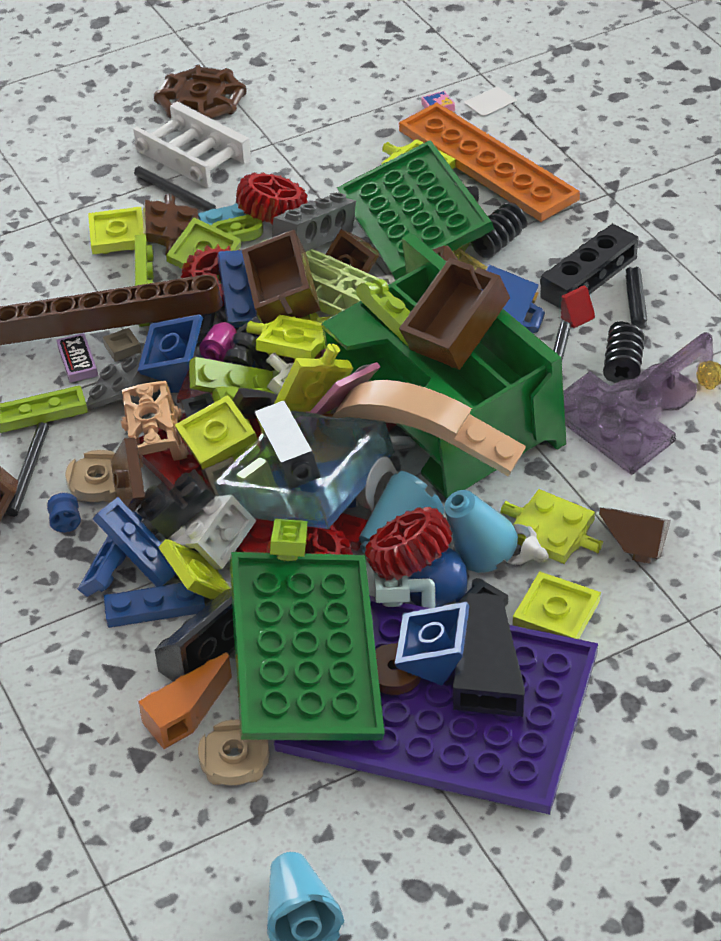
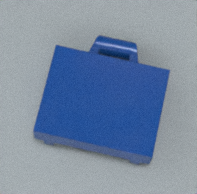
(522, 298)

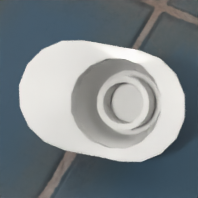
(376, 483)

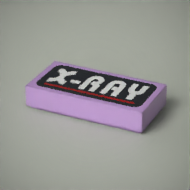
(77, 357)

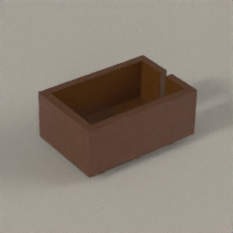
(280, 278)
(454, 313)

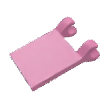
(341, 388)

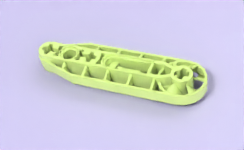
(335, 282)

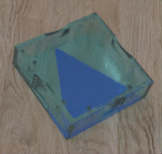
(344, 456)

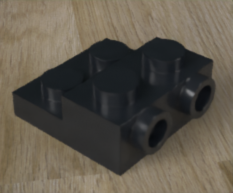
(169, 509)

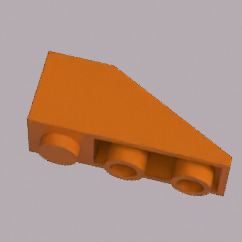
(182, 705)

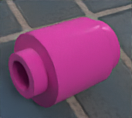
(217, 341)

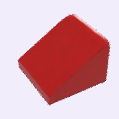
(577, 307)

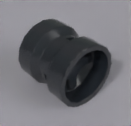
(242, 350)

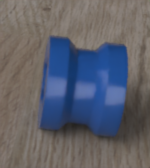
(63, 512)

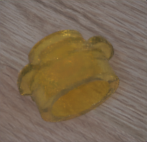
(709, 374)

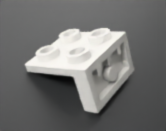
(216, 530)

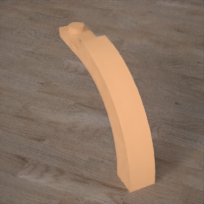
(434, 414)

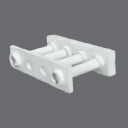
(194, 126)

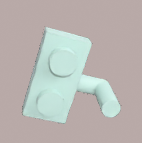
(395, 592)

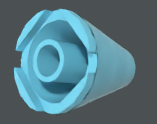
(401, 494)
(479, 532)
(300, 903)

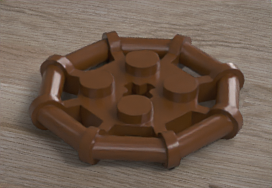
(202, 90)

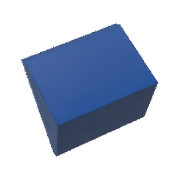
(170, 349)
(432, 641)

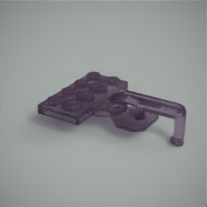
(625, 416)

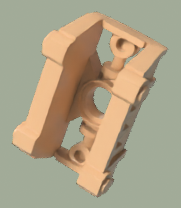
(166, 417)

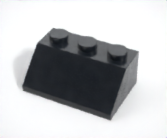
(199, 639)

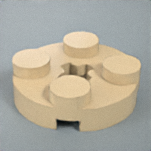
(80, 477)
(232, 769)

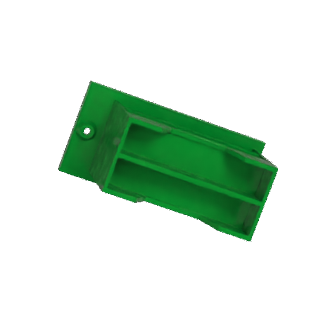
(506, 380)

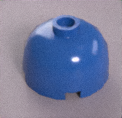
(449, 578)

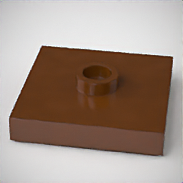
(128, 474)

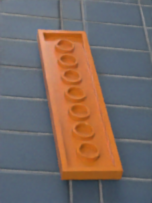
(491, 162)

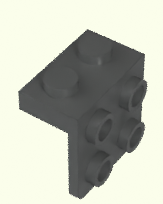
(115, 379)

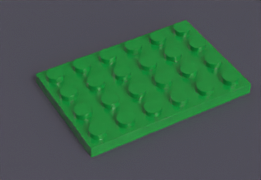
(418, 197)
(305, 648)

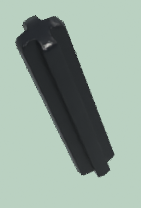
(636, 297)

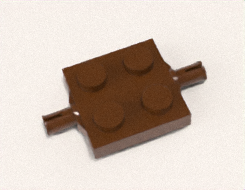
(166, 221)

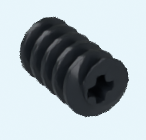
(507, 224)
(623, 352)

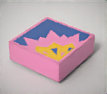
(441, 98)

